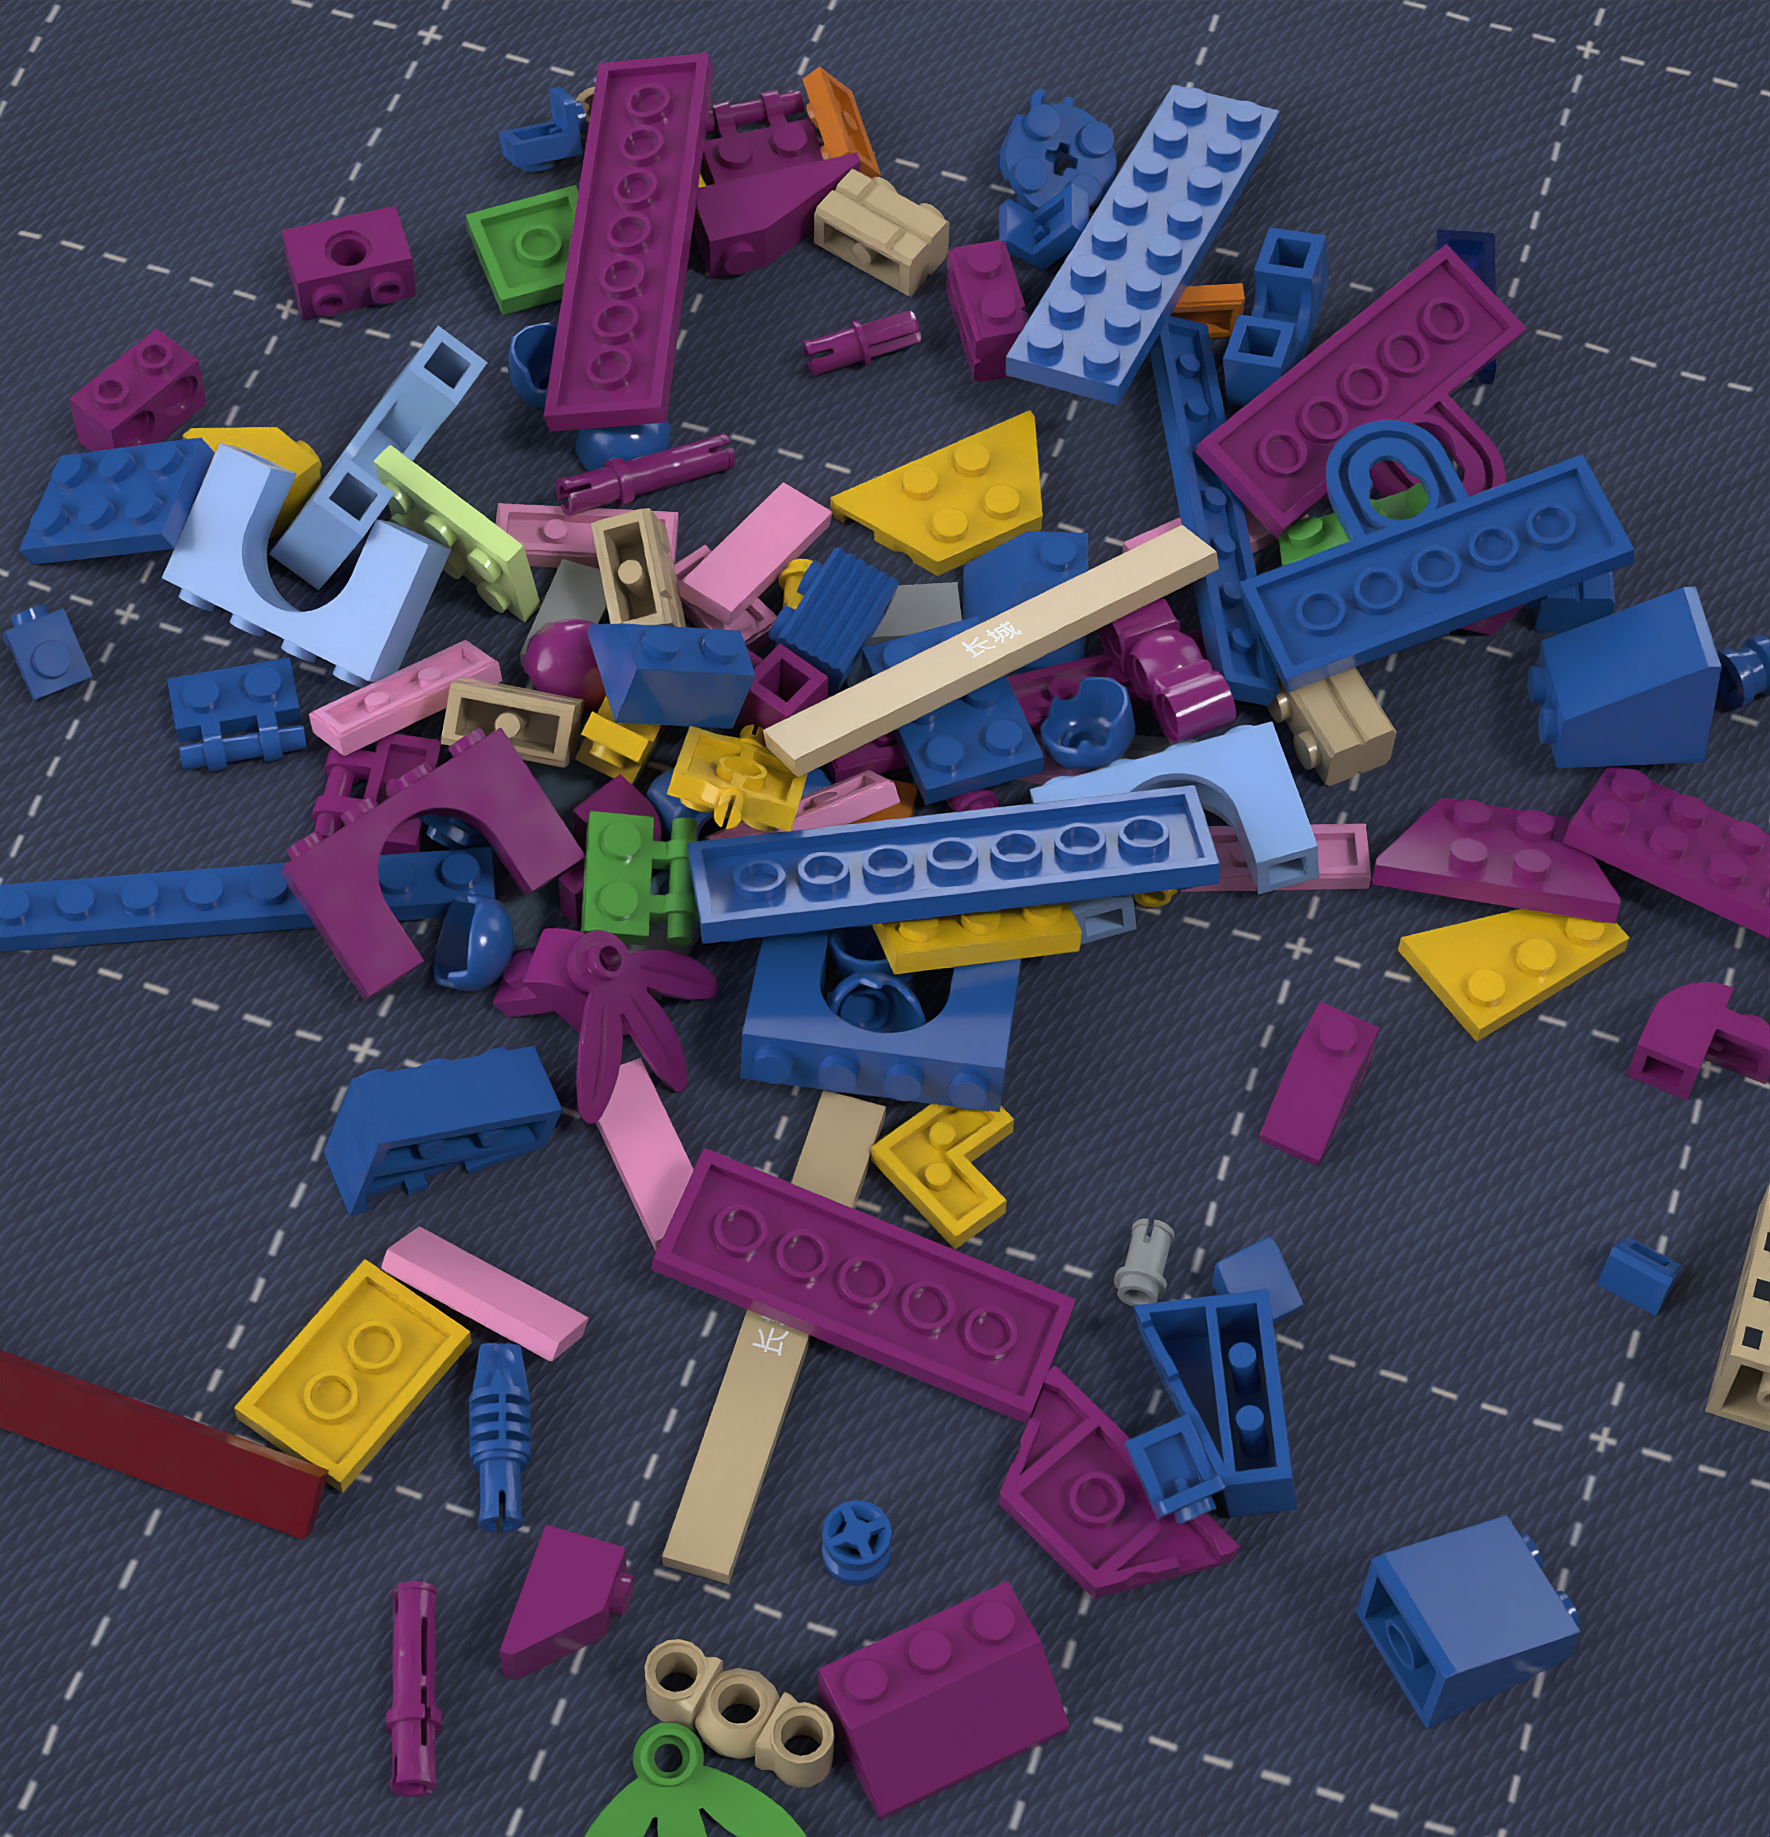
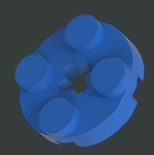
(1061, 128)

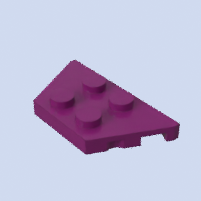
(1498, 860)
(1088, 1507)

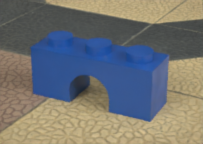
(1287, 301)

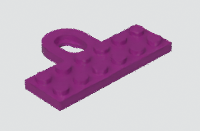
(1385, 364)

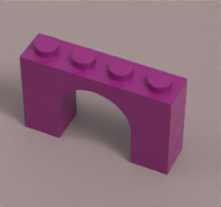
(479, 785)

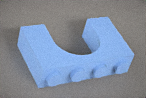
(351, 491)
(225, 565)
(1236, 778)

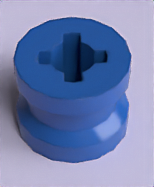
(1745, 672)
(856, 1526)

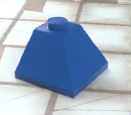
(1021, 572)

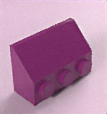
(942, 1700)

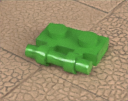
(619, 878)

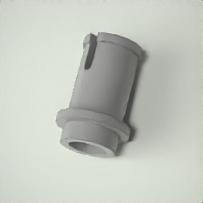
(1142, 1275)

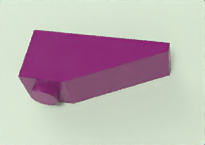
(763, 215)

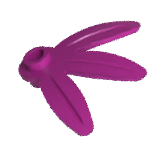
(622, 994)

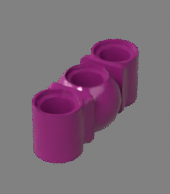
(1169, 672)

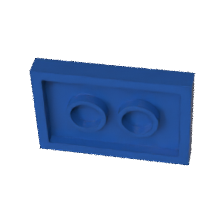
(117, 501)
(968, 741)

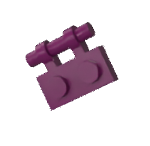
(760, 150)
(393, 758)

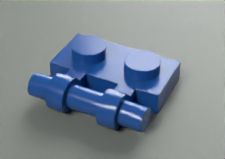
(236, 702)

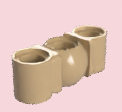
(762, 1736)

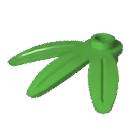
(680, 1795)

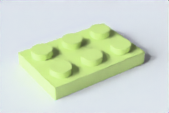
(477, 545)

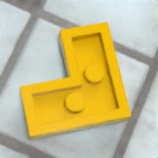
(934, 1170)

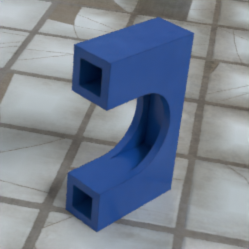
(948, 1061)

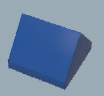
(1639, 1274)

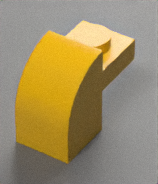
(617, 746)

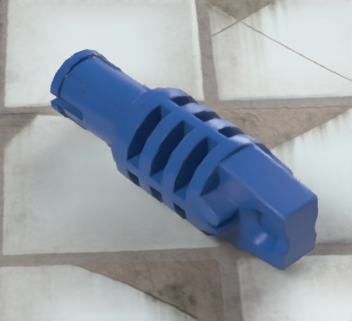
(500, 1433)

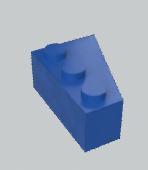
(438, 1117)
(1225, 1374)

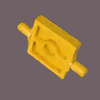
(736, 780)

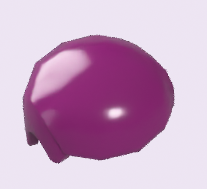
(564, 663)

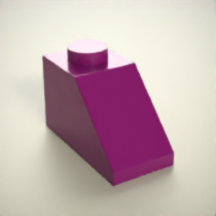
(1319, 1083)
(565, 1600)

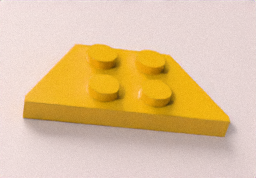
(955, 499)

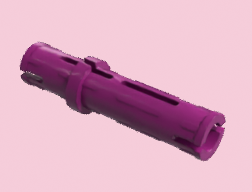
(623, 480)
(414, 1713)

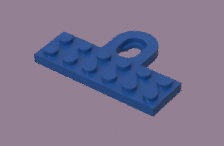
(1431, 571)

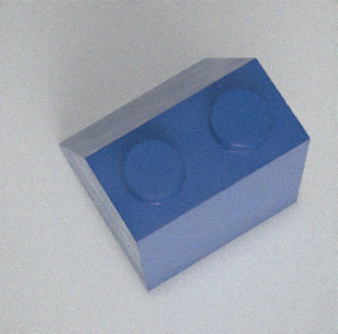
(1629, 686)
(1465, 1617)

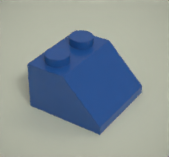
(672, 673)

